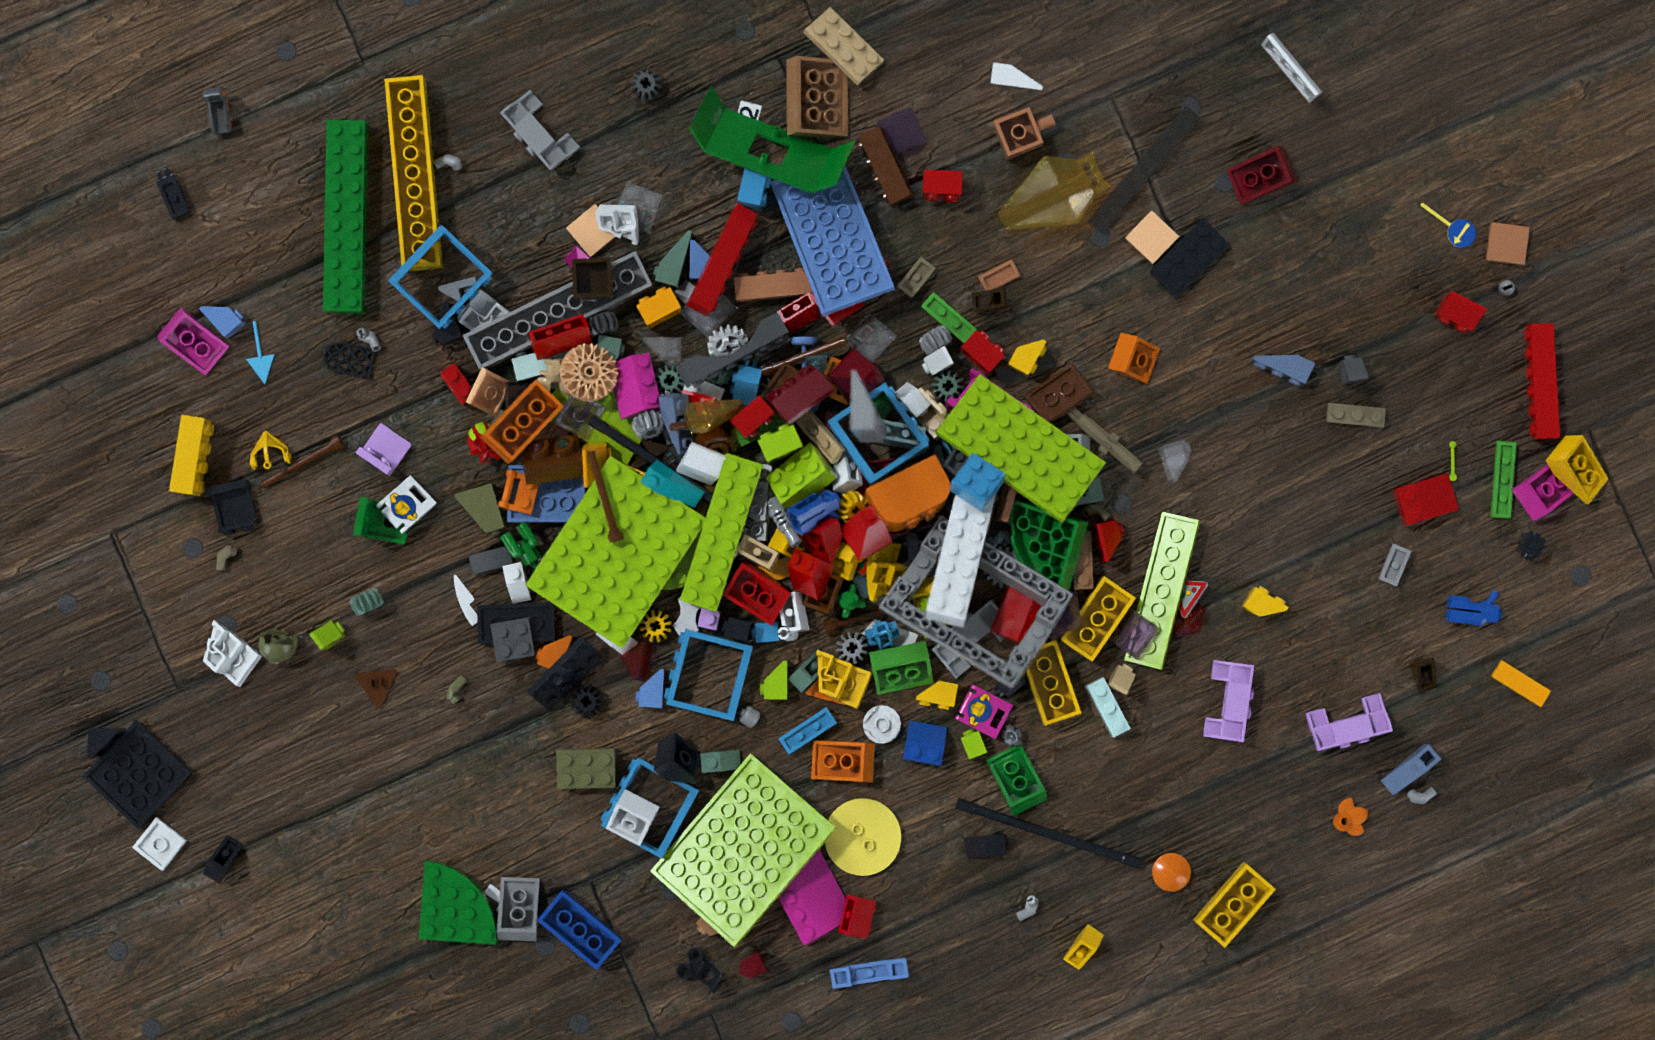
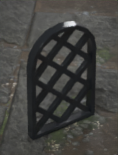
(344, 358)

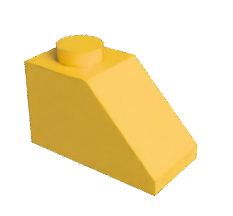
(1083, 947)

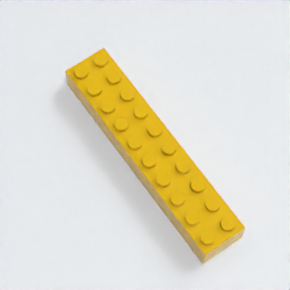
(413, 168)

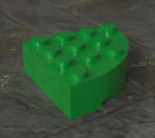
(1045, 542)
(455, 907)

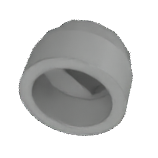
(1509, 291)

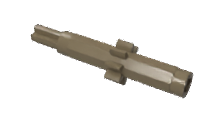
(1107, 442)

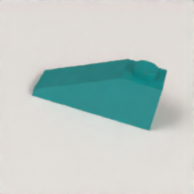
(671, 485)

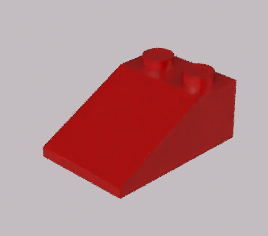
(1425, 499)
(757, 592)

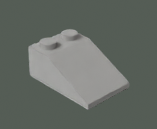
(518, 909)

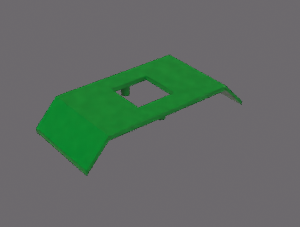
(731, 135)

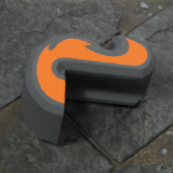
(217, 110)

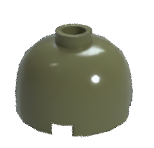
(277, 646)

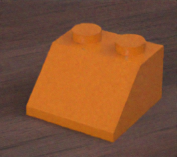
(1134, 357)

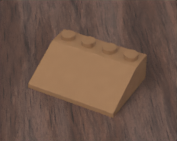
(816, 98)

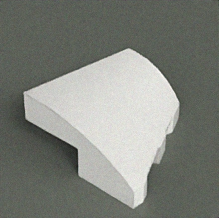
(619, 220)
(481, 311)

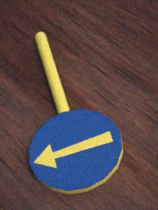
(1460, 232)

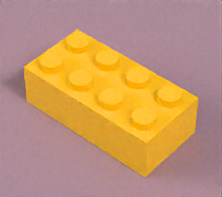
(191, 455)
(1098, 618)
(1051, 685)
(1234, 904)

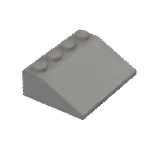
(865, 419)

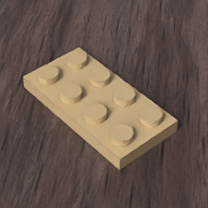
(843, 46)

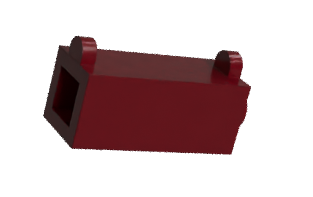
(752, 964)

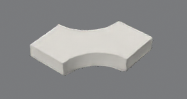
(687, 617)

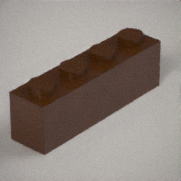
(886, 165)

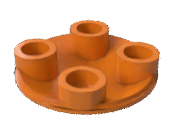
(1171, 872)

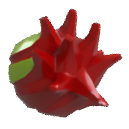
(477, 445)

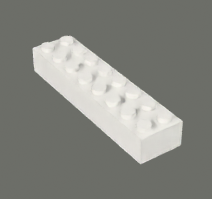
(958, 563)

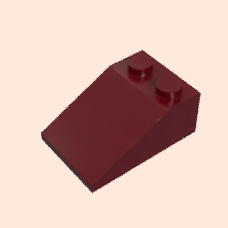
(1262, 175)

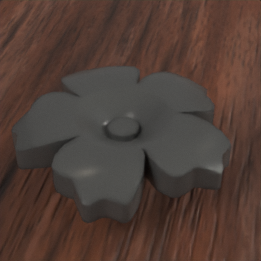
(1012, 736)

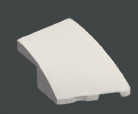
(230, 654)

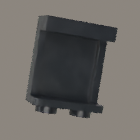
(234, 506)

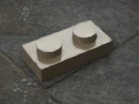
(916, 277)

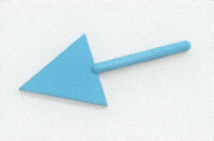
(261, 363)

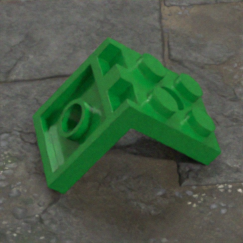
(371, 523)

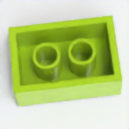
(780, 444)
(801, 476)

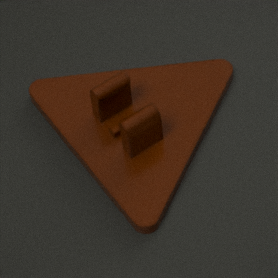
(377, 684)

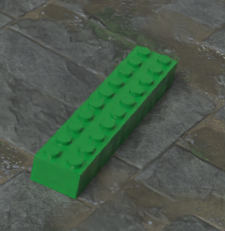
(345, 217)

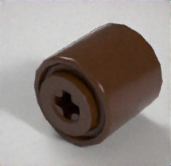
(715, 440)

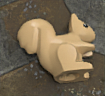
(552, 375)

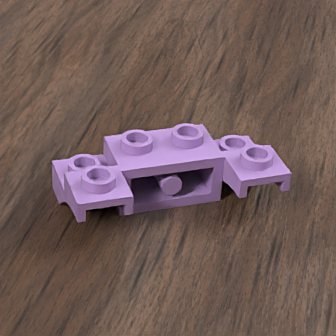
(1235, 701)
(1347, 730)

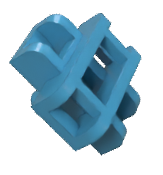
(880, 632)

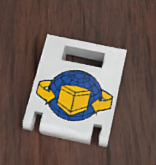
(404, 507)

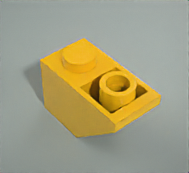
(1026, 356)
(1262, 604)
(939, 693)

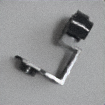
(696, 968)

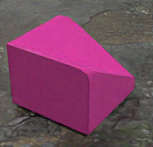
(576, 253)

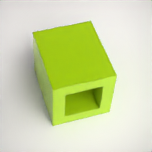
(973, 743)

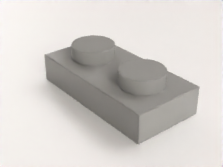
(1394, 565)

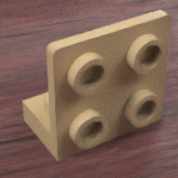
(934, 416)

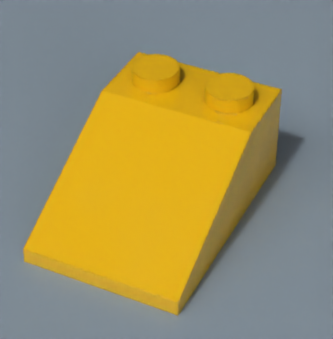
(1577, 467)

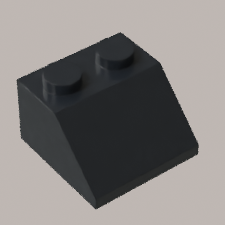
(677, 760)

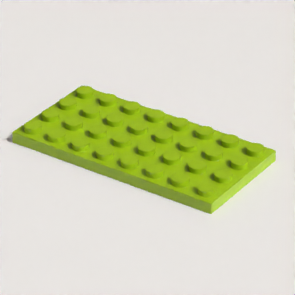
(1027, 448)

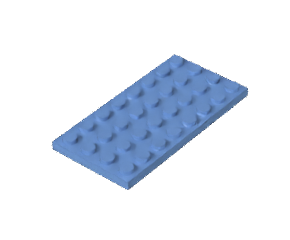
(834, 244)

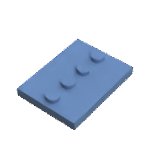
(553, 502)

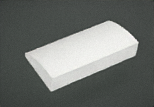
(1291, 67)

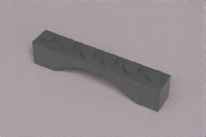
(698, 367)

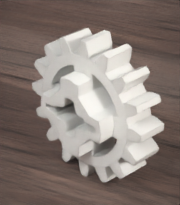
(726, 341)

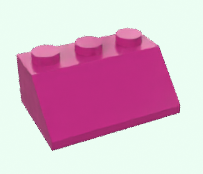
(636, 386)

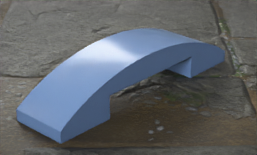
(869, 972)

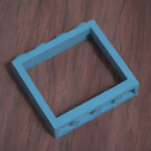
(422, 250)
(912, 424)
(679, 657)
(626, 782)

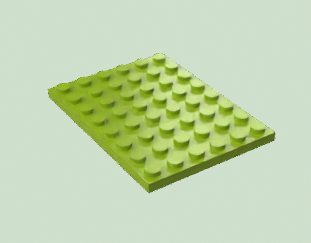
(616, 581)
(743, 850)

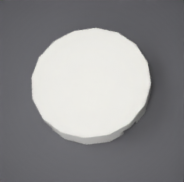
(881, 724)

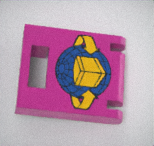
(980, 710)

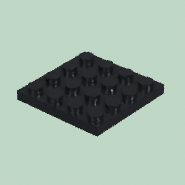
(137, 774)

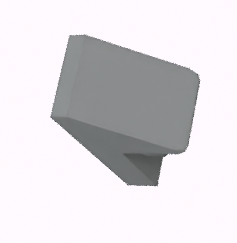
(454, 289)

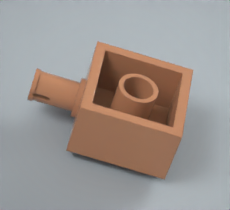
(1021, 132)

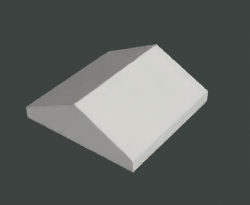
(701, 464)

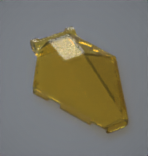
(1053, 194)

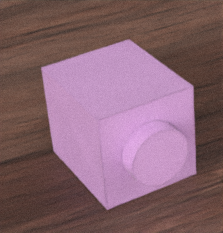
(709, 619)

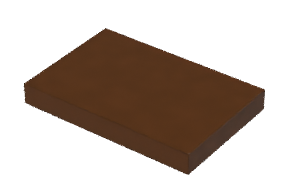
(1059, 394)

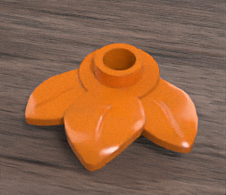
(1353, 817)

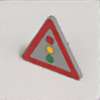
(1190, 595)

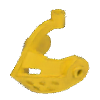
(269, 440)

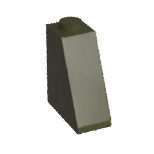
(483, 507)

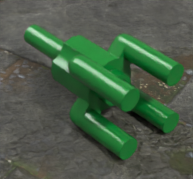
(524, 550)
(849, 601)

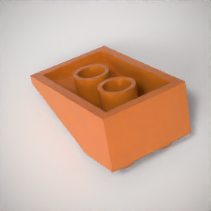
(843, 761)

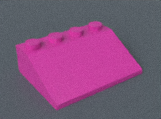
(813, 900)

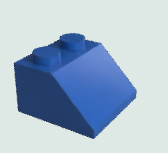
(924, 743)

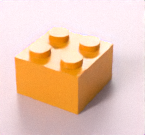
(659, 307)

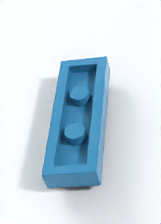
(807, 730)

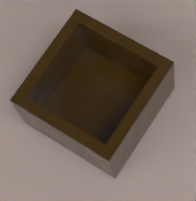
(592, 278)

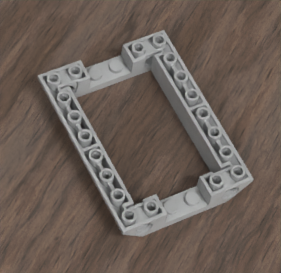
(1002, 567)

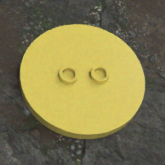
(864, 837)

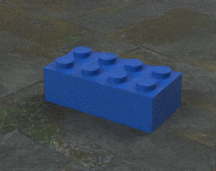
(580, 929)

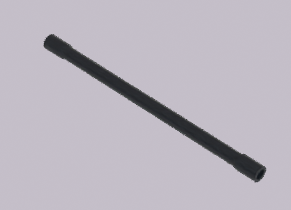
(604, 428)
(973, 808)

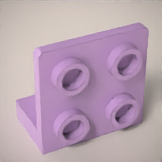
(384, 449)

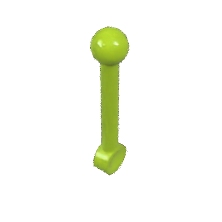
(1452, 476)

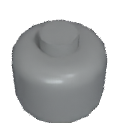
(749, 716)

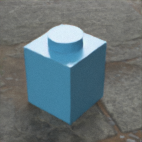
(765, 633)

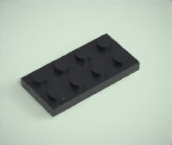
(1189, 258)
(540, 616)
(565, 673)

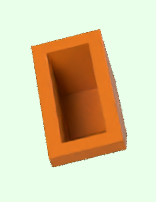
(553, 651)

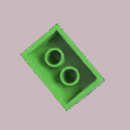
(901, 667)

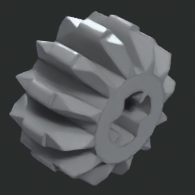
(935, 339)
(648, 425)
(857, 651)

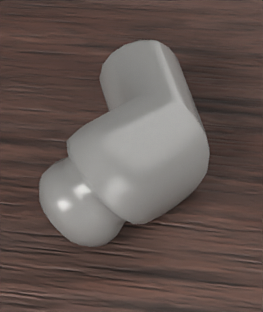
(449, 160)
(369, 337)
(1421, 798)
(1030, 908)

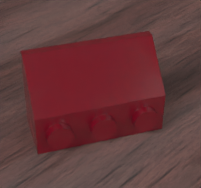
(799, 394)

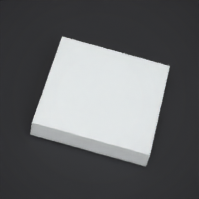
(159, 843)

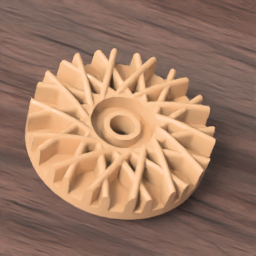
(594, 361)

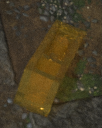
(705, 416)

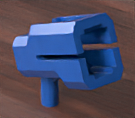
(812, 509)
(1485, 610)

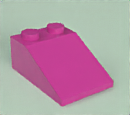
(192, 341)
(1541, 493)

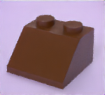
(829, 596)

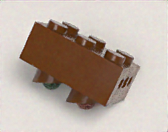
(552, 460)

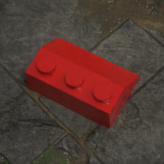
(1015, 616)

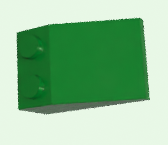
(1017, 779)

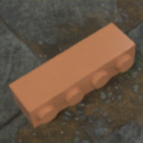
(771, 286)

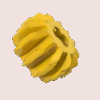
(850, 505)
(653, 619)

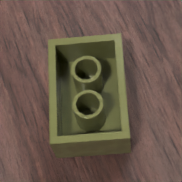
(586, 768)

